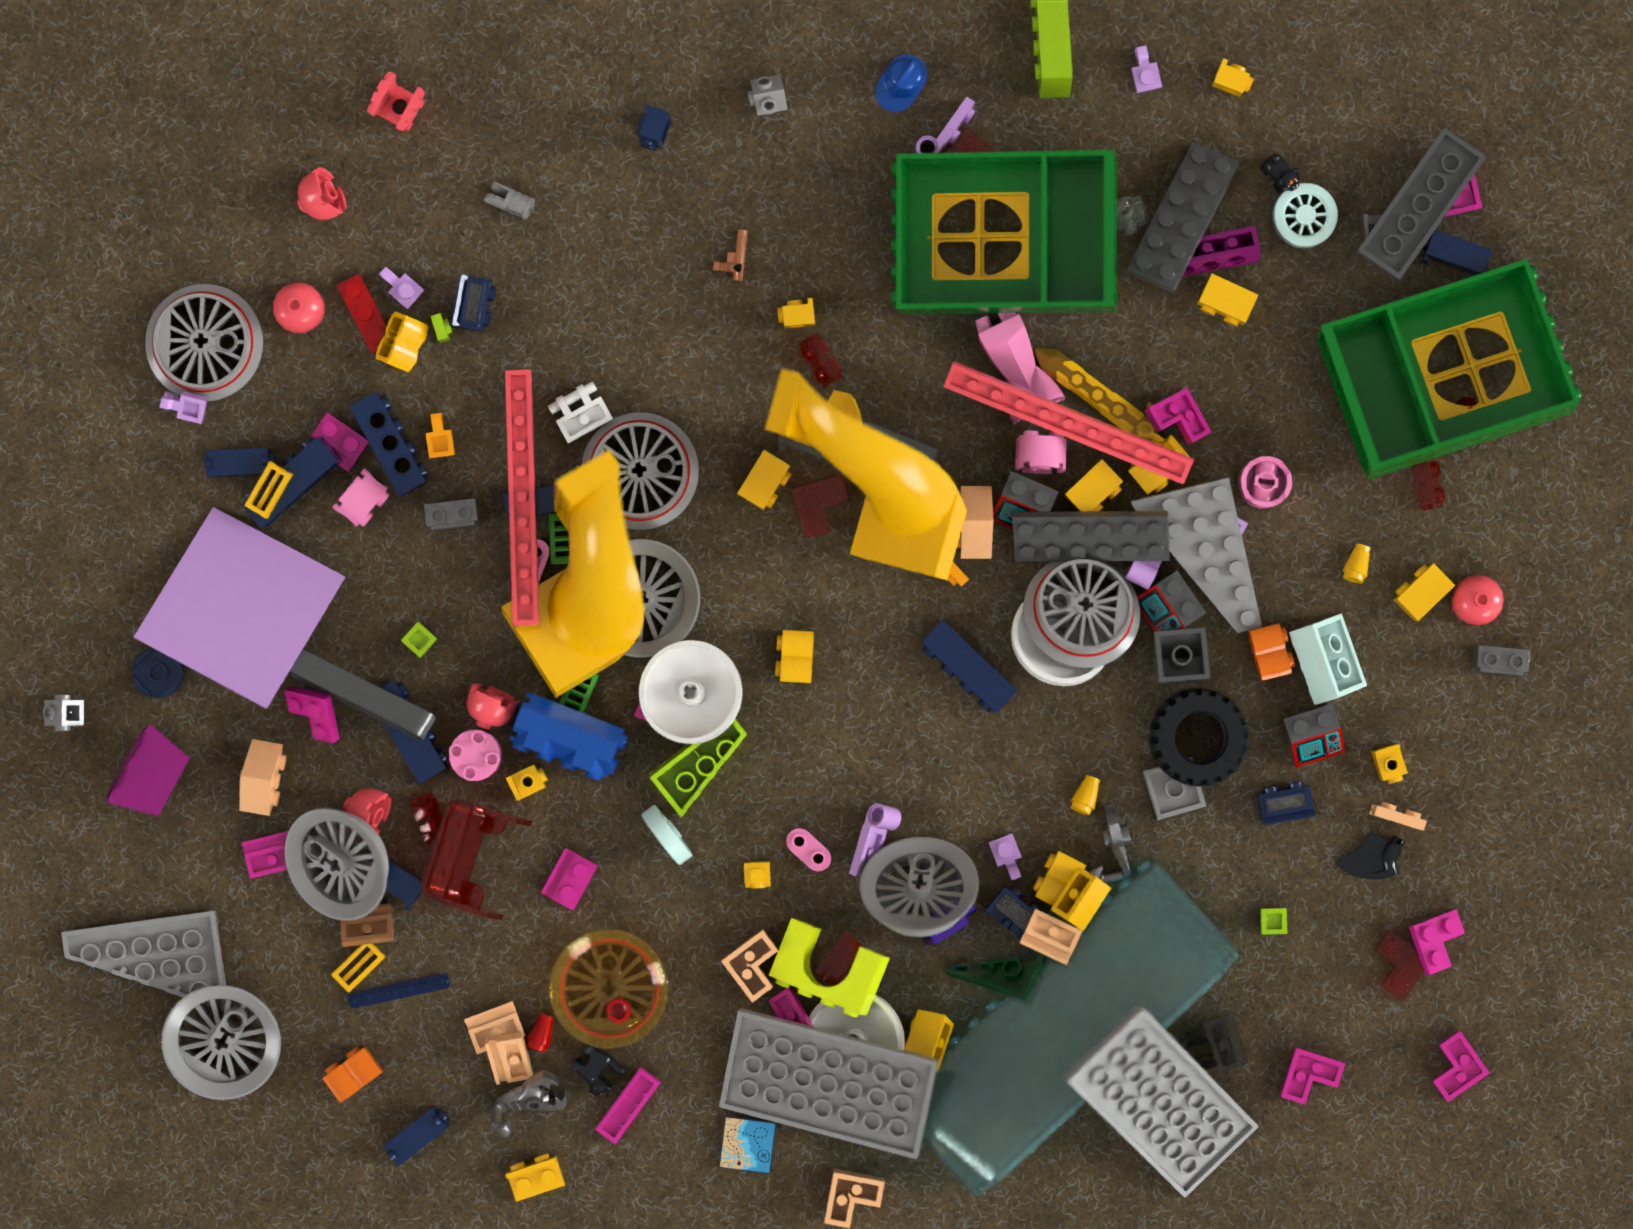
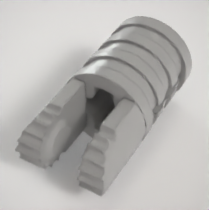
(514, 201)

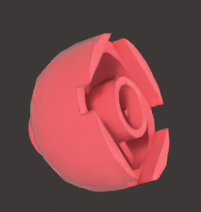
(319, 197)
(298, 308)
(1477, 600)
(490, 706)
(369, 805)

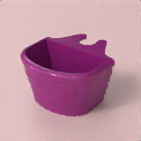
(148, 773)

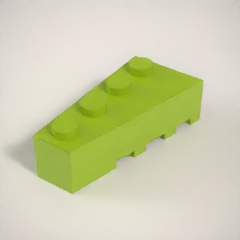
(1052, 48)
(693, 766)

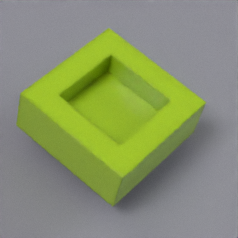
(442, 327)
(419, 639)
(1273, 921)

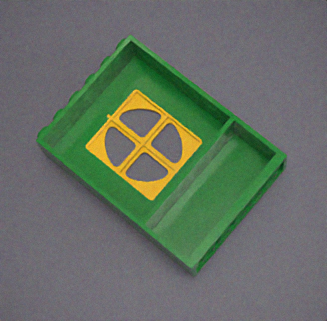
(1065, 234)
(1390, 396)

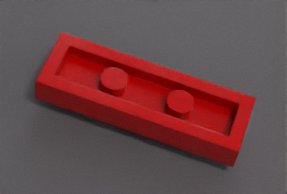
(363, 311)

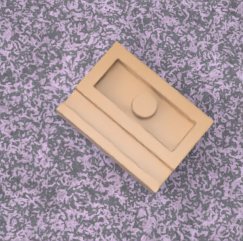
(1388, 812)
(1050, 936)
(493, 1023)
(509, 1058)

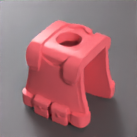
(388, 94)

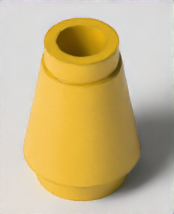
(1357, 564)
(1086, 795)

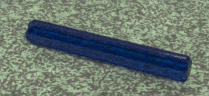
(399, 991)

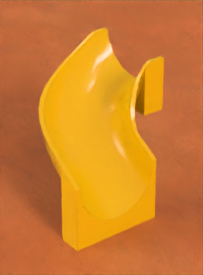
(910, 503)
(596, 603)

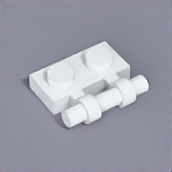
(583, 419)

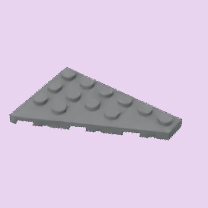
(1210, 546)
(159, 952)

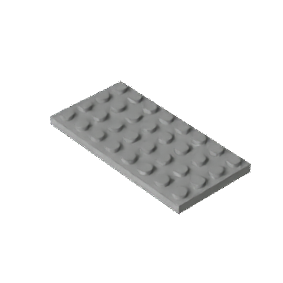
(828, 1083)
(1161, 1101)

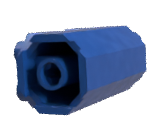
(568, 736)

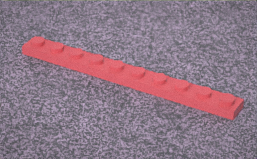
(1068, 422)
(522, 498)

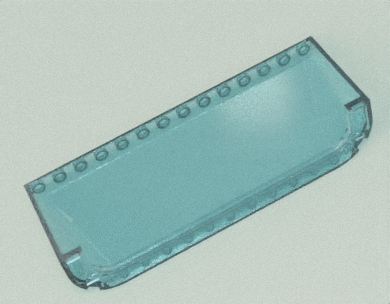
(1005, 1078)

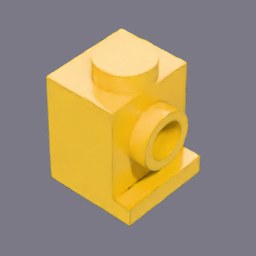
(1232, 79)
(797, 314)
(1383, 756)
(516, 781)
(757, 874)

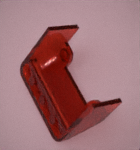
(456, 853)

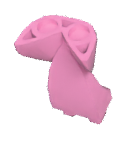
(1013, 357)

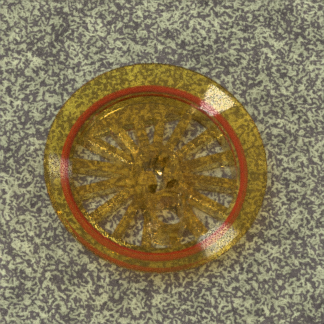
(602, 1031)

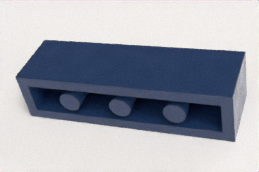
(307, 469)
(968, 666)
(420, 756)

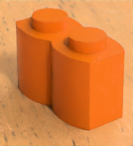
(1270, 651)
(352, 1074)

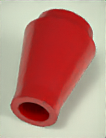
(540, 1034)

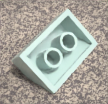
(1328, 659)

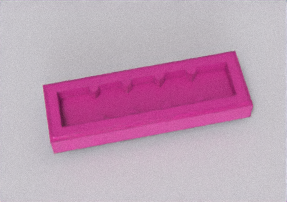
(628, 1105)

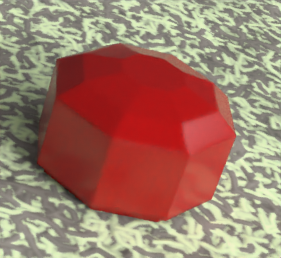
(618, 1010)

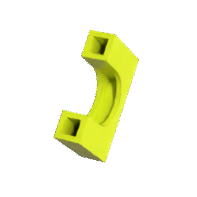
(794, 969)

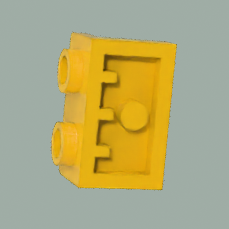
(535, 1177)

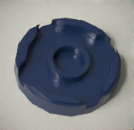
(166, 673)

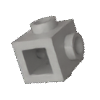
(767, 95)
(63, 712)

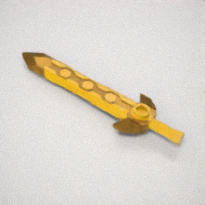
(1096, 394)

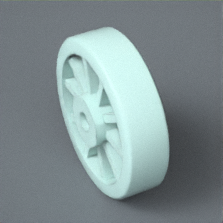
(1304, 216)
(667, 834)

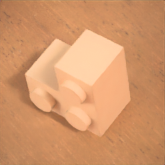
(977, 529)
(261, 777)
(745, 961)
(848, 1189)

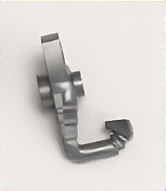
(1116, 837)
(528, 1096)

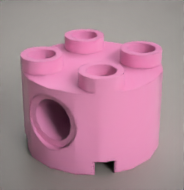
(1040, 453)
(1264, 482)
(361, 498)
(475, 755)

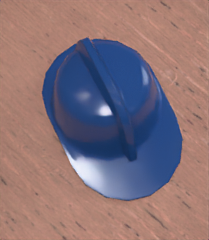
(901, 83)

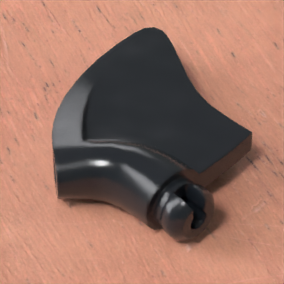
(1374, 858)

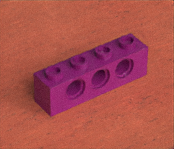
(1225, 251)

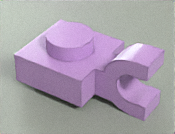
(1145, 75)
(404, 289)
(189, 405)
(1006, 852)

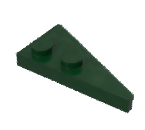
(1007, 976)

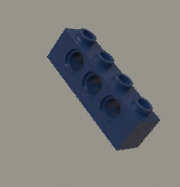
(364, 411)

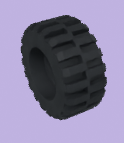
(1234, 737)

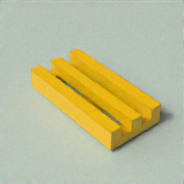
(279, 471)
(342, 981)

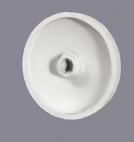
(1040, 664)
(690, 692)
(878, 1026)

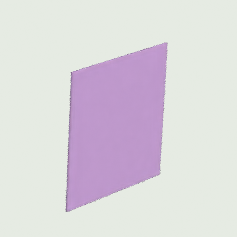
(239, 607)

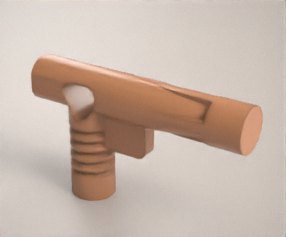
(735, 258)

